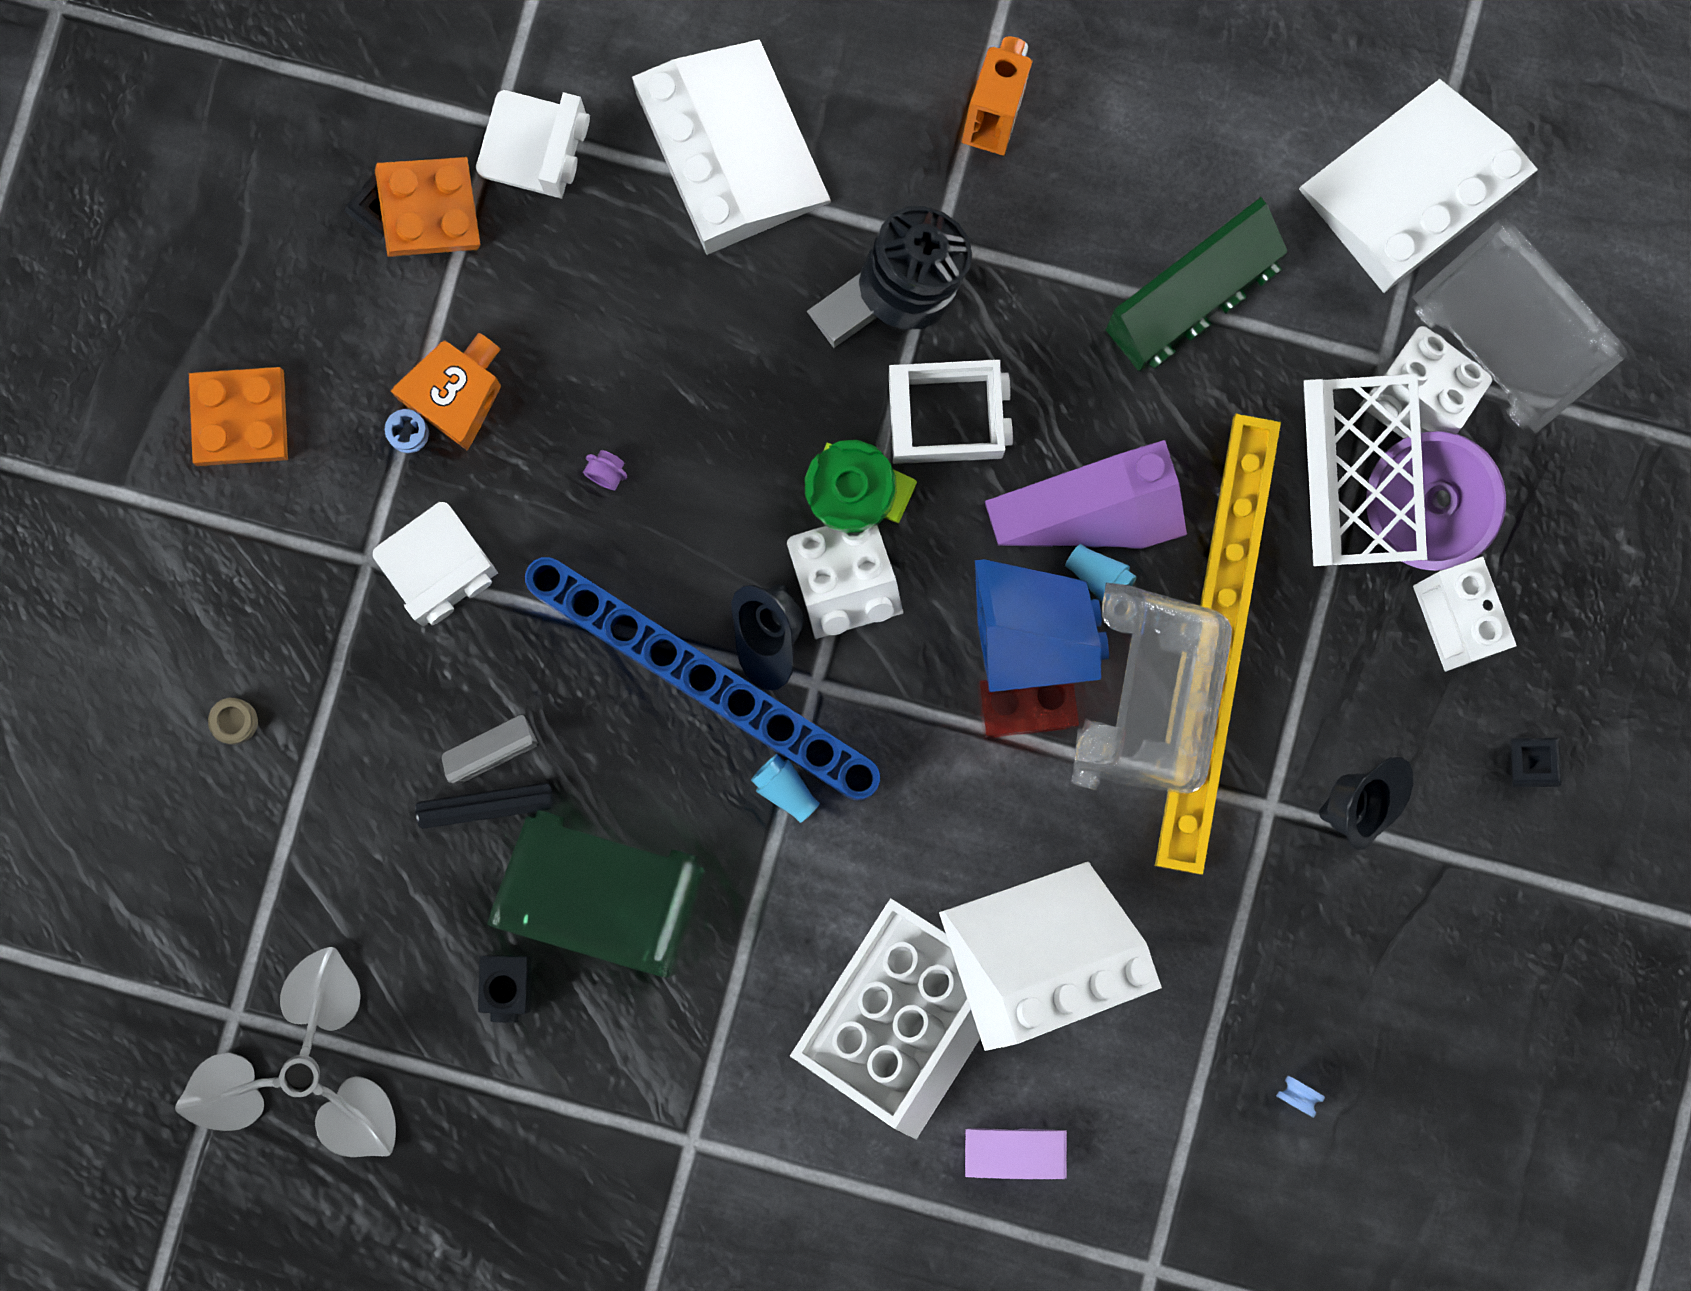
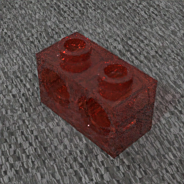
(1029, 714)

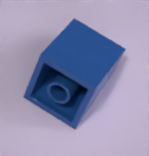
(1036, 628)

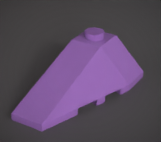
(1109, 503)

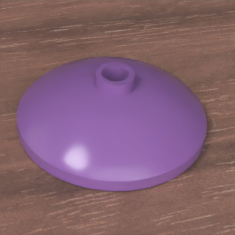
(1475, 506)

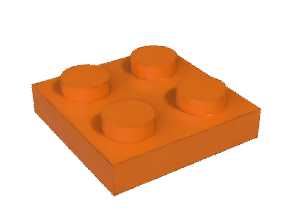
(427, 206)
(238, 416)

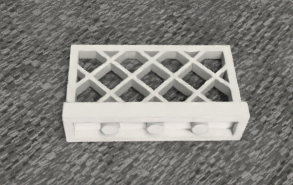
(1323, 469)

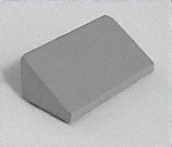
(842, 313)
(488, 750)

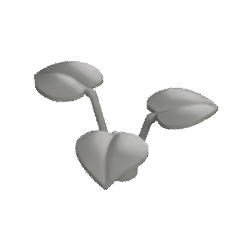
(355, 1119)

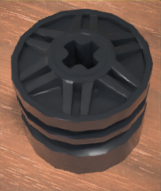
(915, 267)

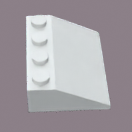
(730, 142)
(1417, 183)
(1046, 955)
(894, 1023)

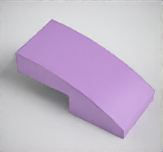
(1016, 1153)

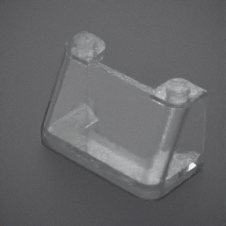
(1521, 324)
(1166, 696)

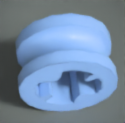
(396, 421)
(1300, 1096)

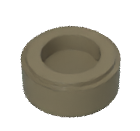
(232, 721)

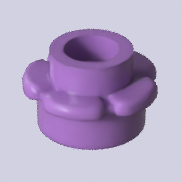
(605, 469)

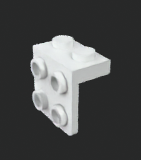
(533, 142)
(1447, 385)
(434, 564)
(844, 579)

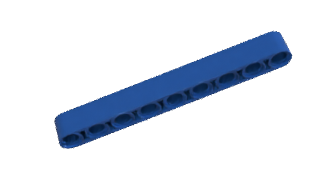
(686, 662)

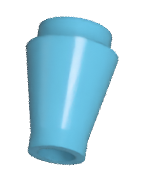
(1098, 570)
(784, 787)

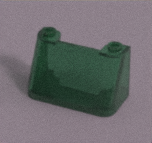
(597, 896)

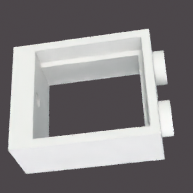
(948, 372)
(1456, 614)

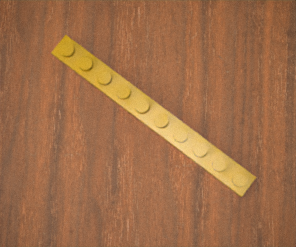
(1227, 591)

